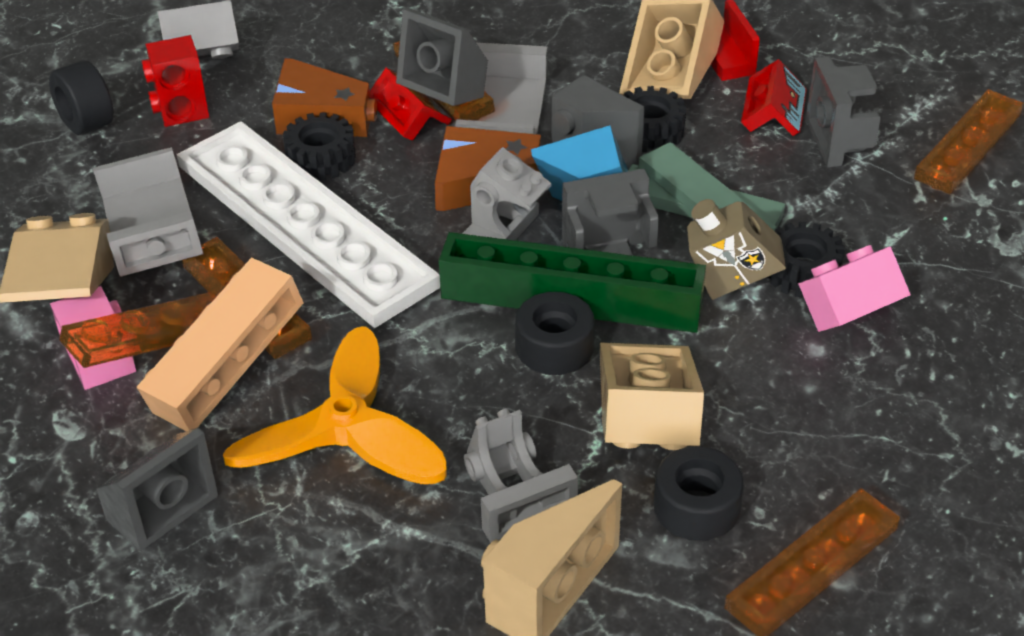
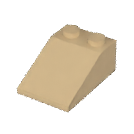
(672, 45)
(57, 259)
(650, 395)
(550, 561)

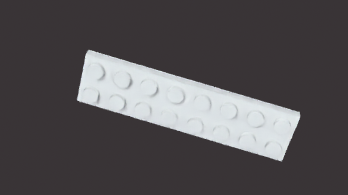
(310, 224)

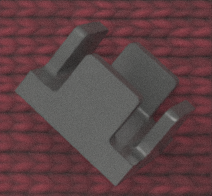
(830, 107)
(609, 213)

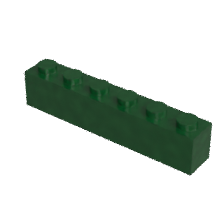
(612, 284)

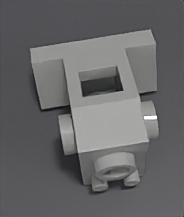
(507, 190)
(503, 450)

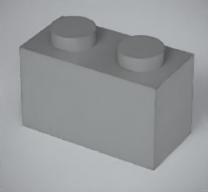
(209, 25)

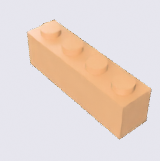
(220, 345)

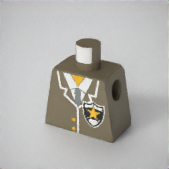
(733, 246)

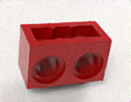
(179, 81)

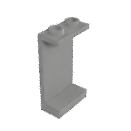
(516, 84)
(147, 212)

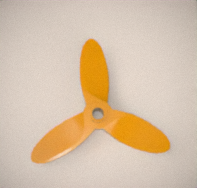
(350, 422)

